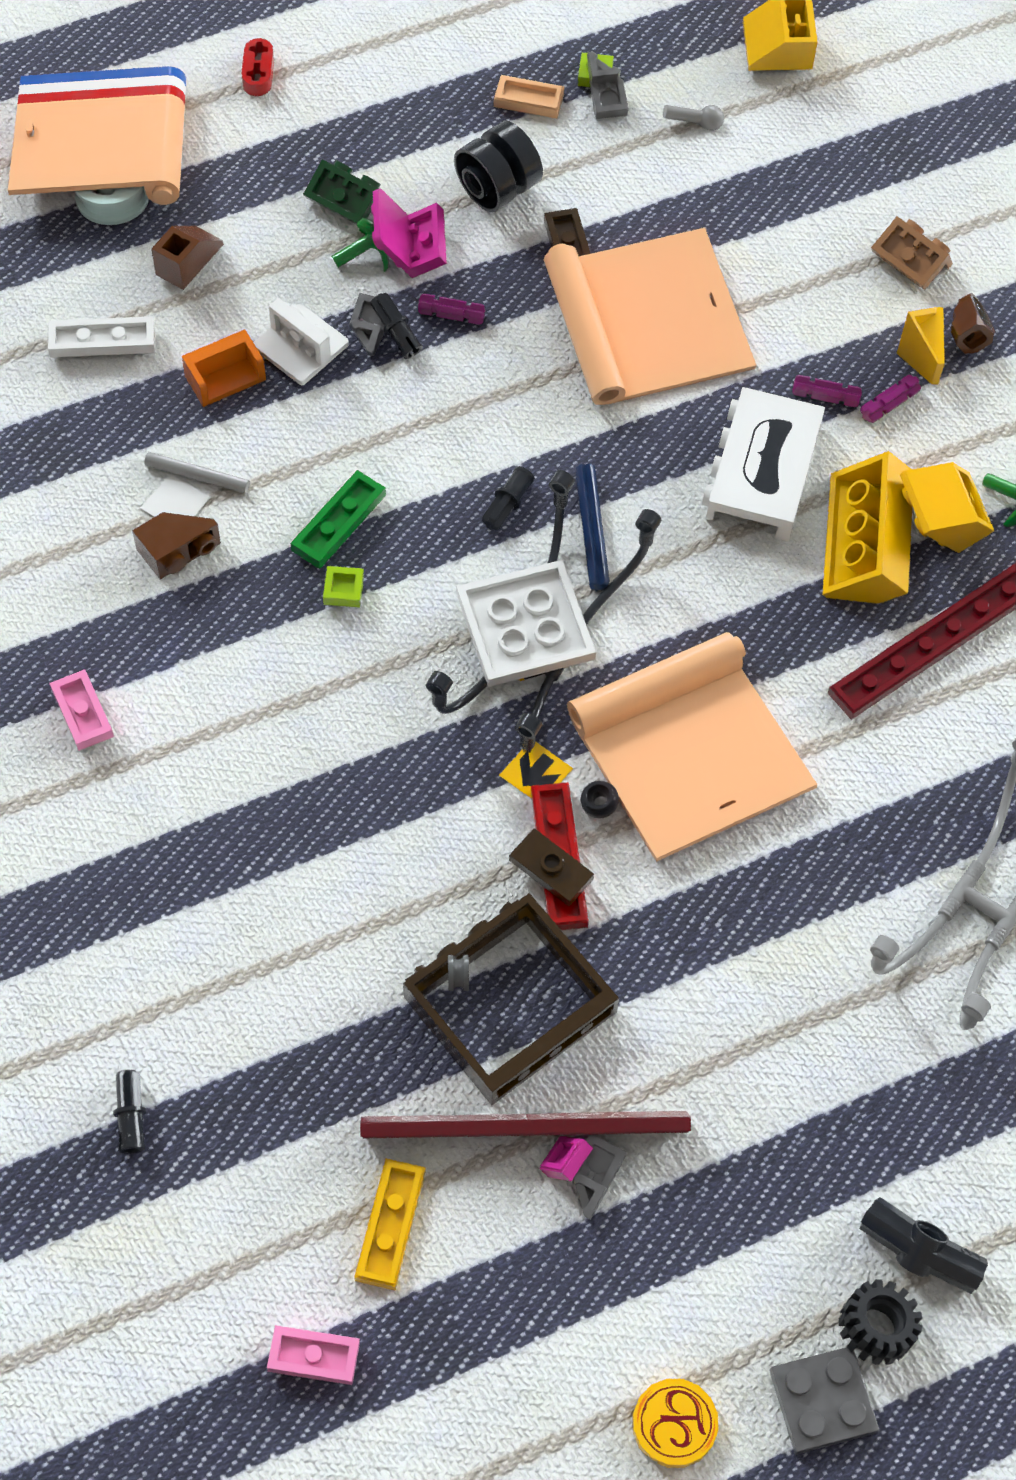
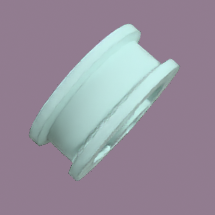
(112, 205)

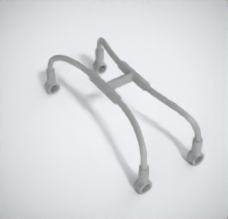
(884, 948)

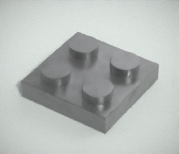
(823, 1400)

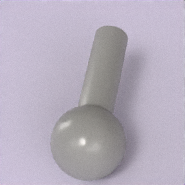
(709, 117)

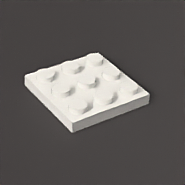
(525, 623)

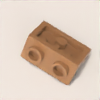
(911, 252)

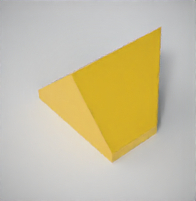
(923, 342)

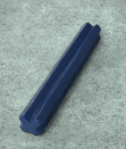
(592, 527)

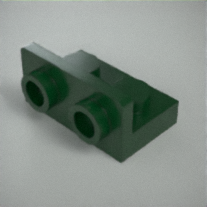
(341, 191)

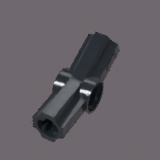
(923, 1247)

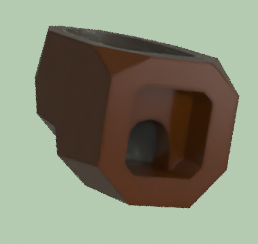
(971, 325)

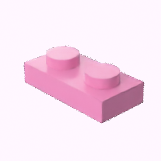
(81, 710)
(313, 1355)

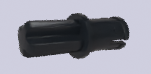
(396, 325)
(507, 498)
(129, 1112)

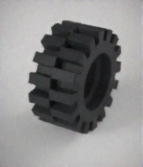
(868, 1339)

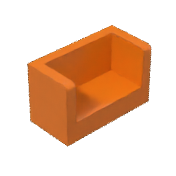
(224, 367)

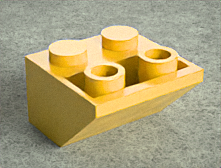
(781, 36)
(946, 505)

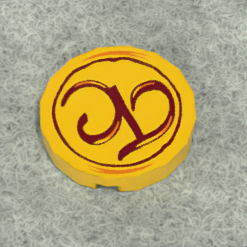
(675, 1423)

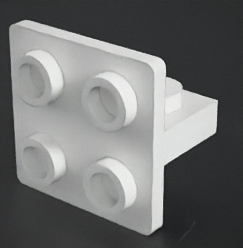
(299, 341)

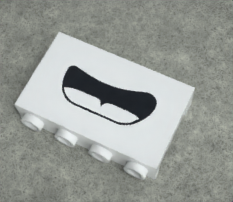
(764, 459)

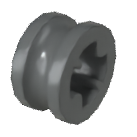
(458, 972)

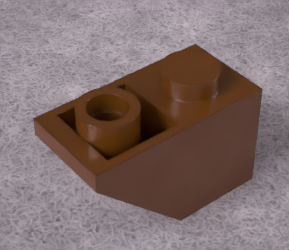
(183, 253)
(175, 540)

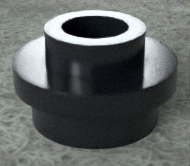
(595, 790)

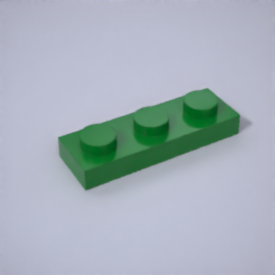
(338, 519)

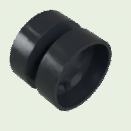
(498, 166)

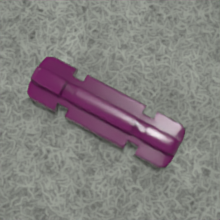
(451, 309)
(827, 391)
(890, 398)

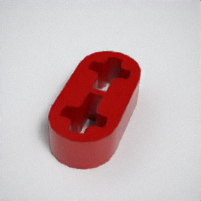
(263, 67)

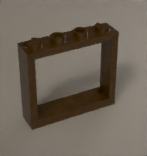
(547, 1047)

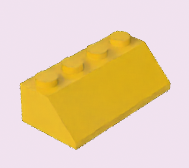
(868, 532)

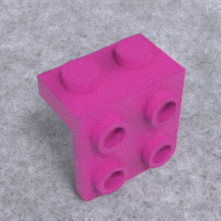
(412, 240)

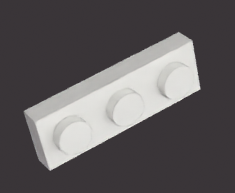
(101, 336)

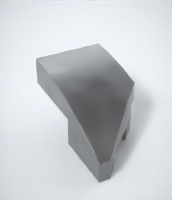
(606, 89)
(367, 324)
(597, 1173)

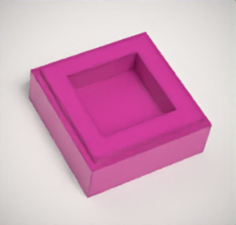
(565, 1158)

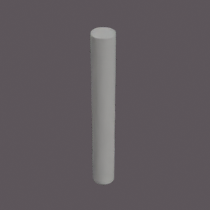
(197, 472)

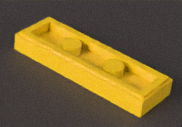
(390, 1224)

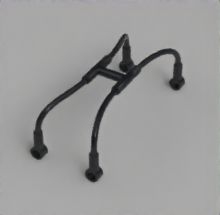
(530, 724)

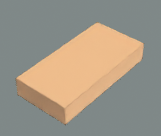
(529, 96)

